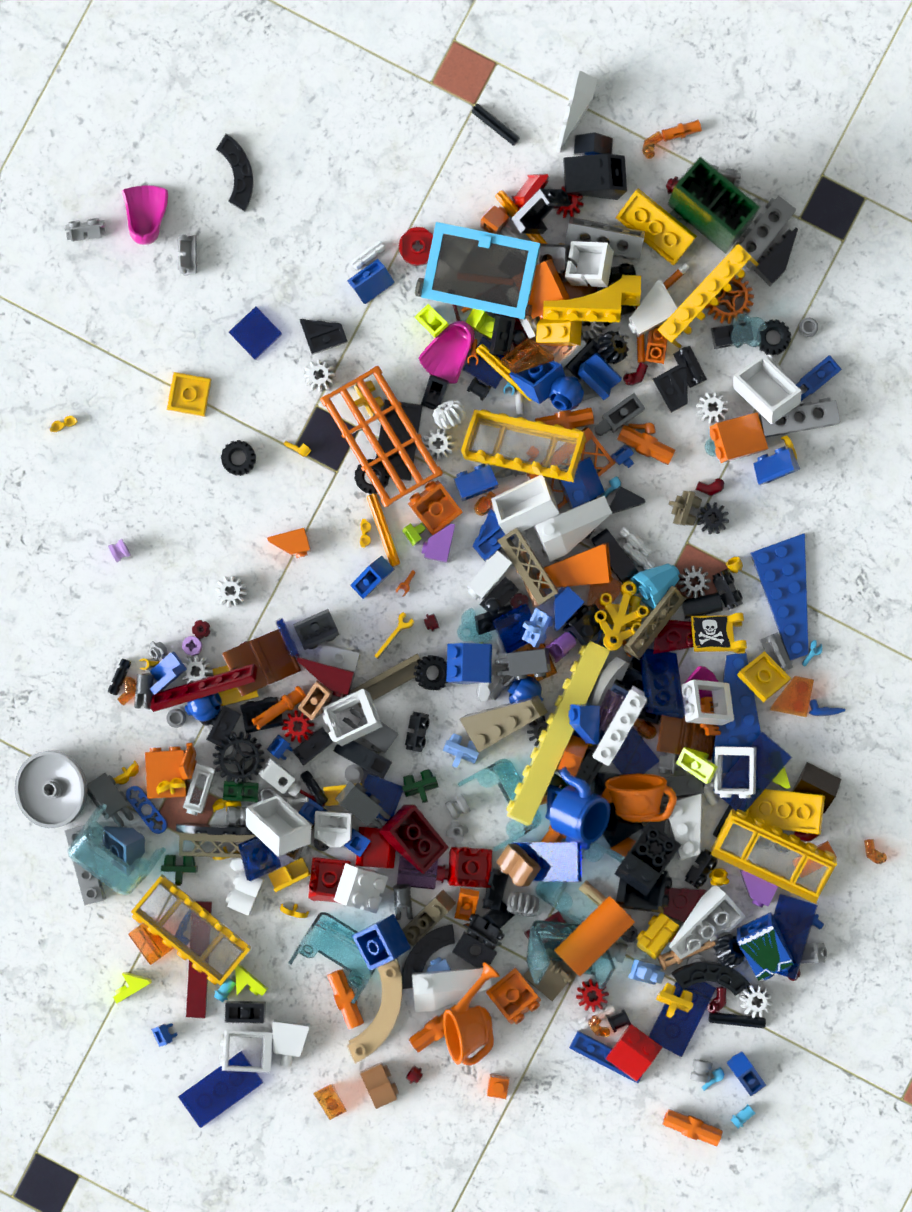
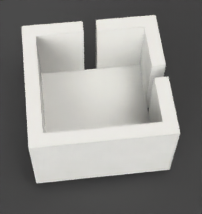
(592, 264)
(360, 888)

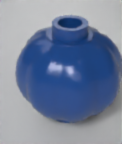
(566, 393)
(524, 689)
(204, 708)

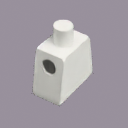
(273, 772)
(289, 1040)

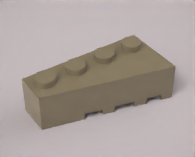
(498, 722)

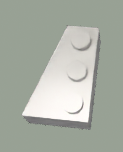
(686, 825)

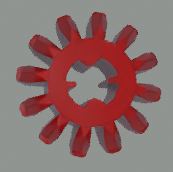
(575, 203)
(291, 725)
(585, 997)

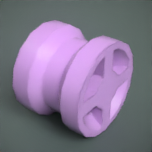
(119, 550)
(195, 646)

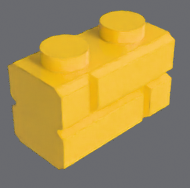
(657, 935)

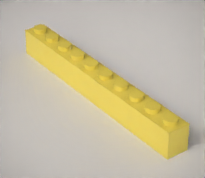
(557, 735)

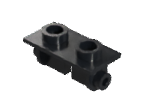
(694, 371)
(725, 582)
(503, 592)
(420, 723)
(698, 875)
(495, 893)
(490, 935)

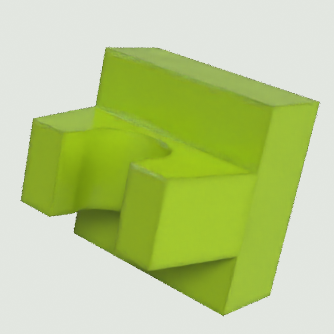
(413, 534)

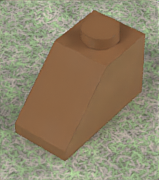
(315, 700)

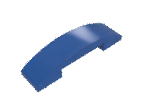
(358, 841)

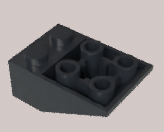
(595, 176)
(647, 859)

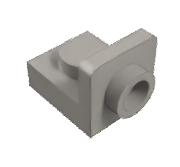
(814, 953)

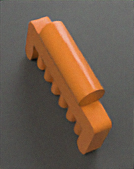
(705, 708)
(188, 762)

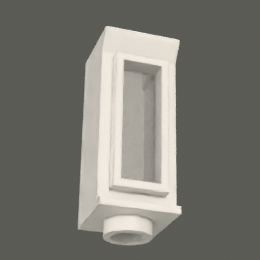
(199, 789)

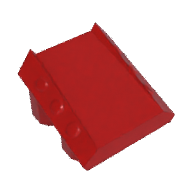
(529, 188)
(379, 851)
(469, 867)
(325, 878)

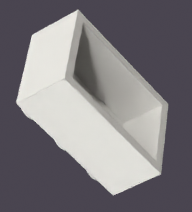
(767, 389)
(525, 505)
(278, 825)

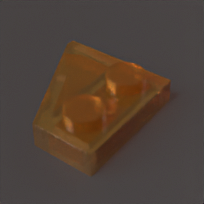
(526, 356)
(597, 590)
(794, 697)

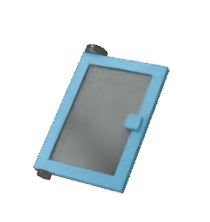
(480, 271)

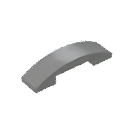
(614, 670)

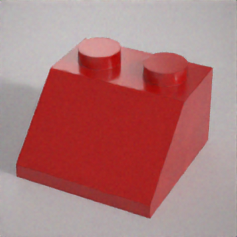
(633, 1052)

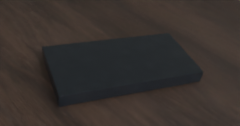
(413, 412)

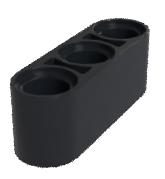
(620, 563)

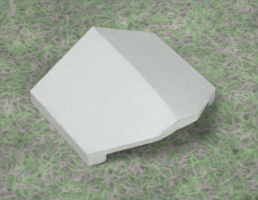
(333, 827)

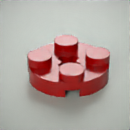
(408, 239)

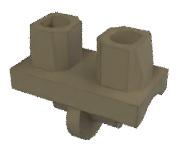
(682, 508)

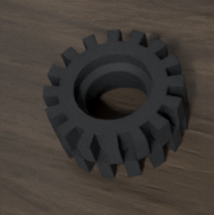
(784, 341)
(238, 446)
(369, 488)
(422, 668)

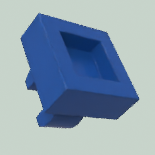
(623, 455)
(278, 747)
(162, 1034)

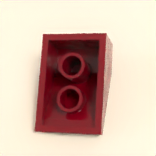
(333, 678)
(414, 837)

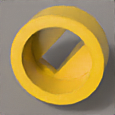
(734, 564)

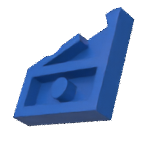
(487, 540)

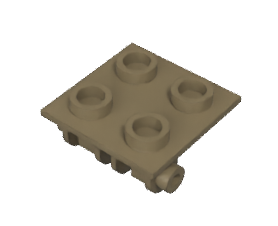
(553, 980)

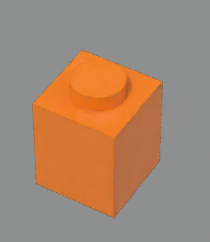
(498, 1086)

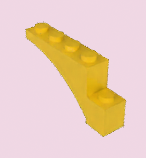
(598, 306)

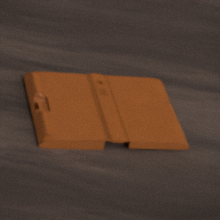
(269, 656)
(677, 734)

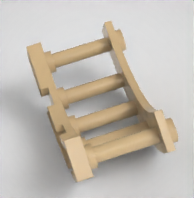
(381, 1026)

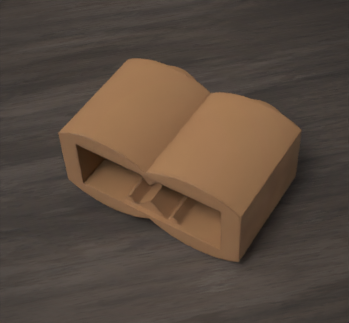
(518, 865)
(378, 1085)

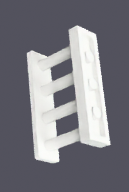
(620, 726)

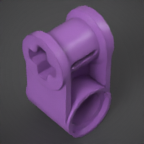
(561, 646)

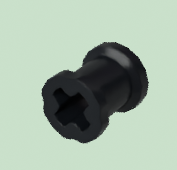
(478, 388)
(633, 936)
(619, 1020)

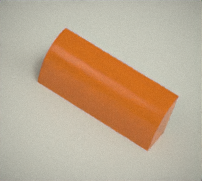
(594, 936)

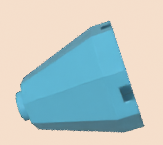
(655, 583)

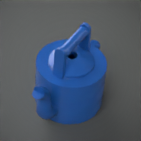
(577, 811)

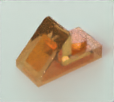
(330, 1101)

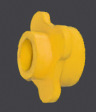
(718, 877)

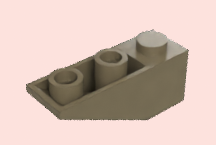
(428, 917)

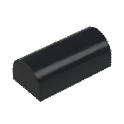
(702, 605)

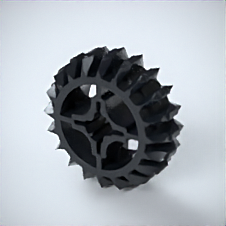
(246, 756)

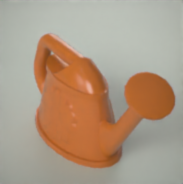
(639, 797)
(469, 1027)

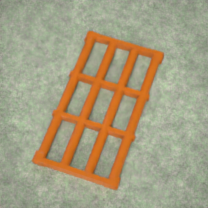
(364, 425)

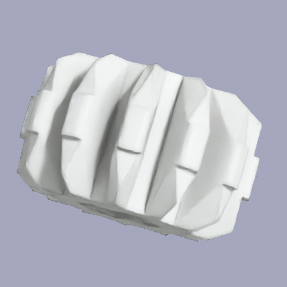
(322, 381)
(710, 401)
(449, 414)
(443, 448)
(230, 584)
(203, 672)
(760, 995)

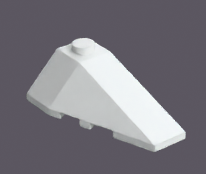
(580, 99)
(568, 529)
(708, 919)
(441, 988)

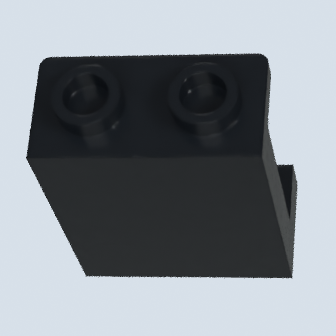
(530, 216)
(655, 901)

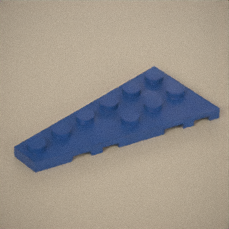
(783, 579)
(746, 726)

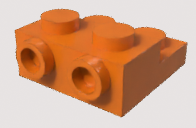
(434, 507)
(514, 996)

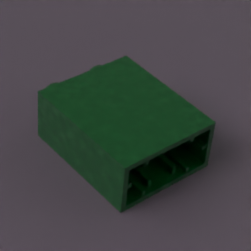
(713, 205)

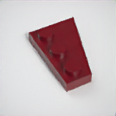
(674, 636)
(682, 903)

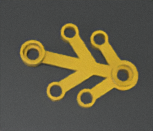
(619, 619)

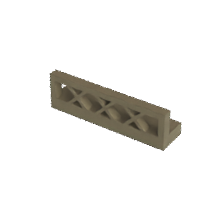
(524, 568)
(654, 623)
(390, 679)
(213, 838)

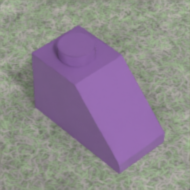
(439, 545)
(758, 889)

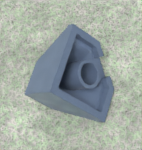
(124, 843)

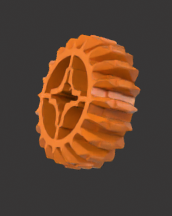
(731, 306)

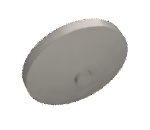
(51, 789)

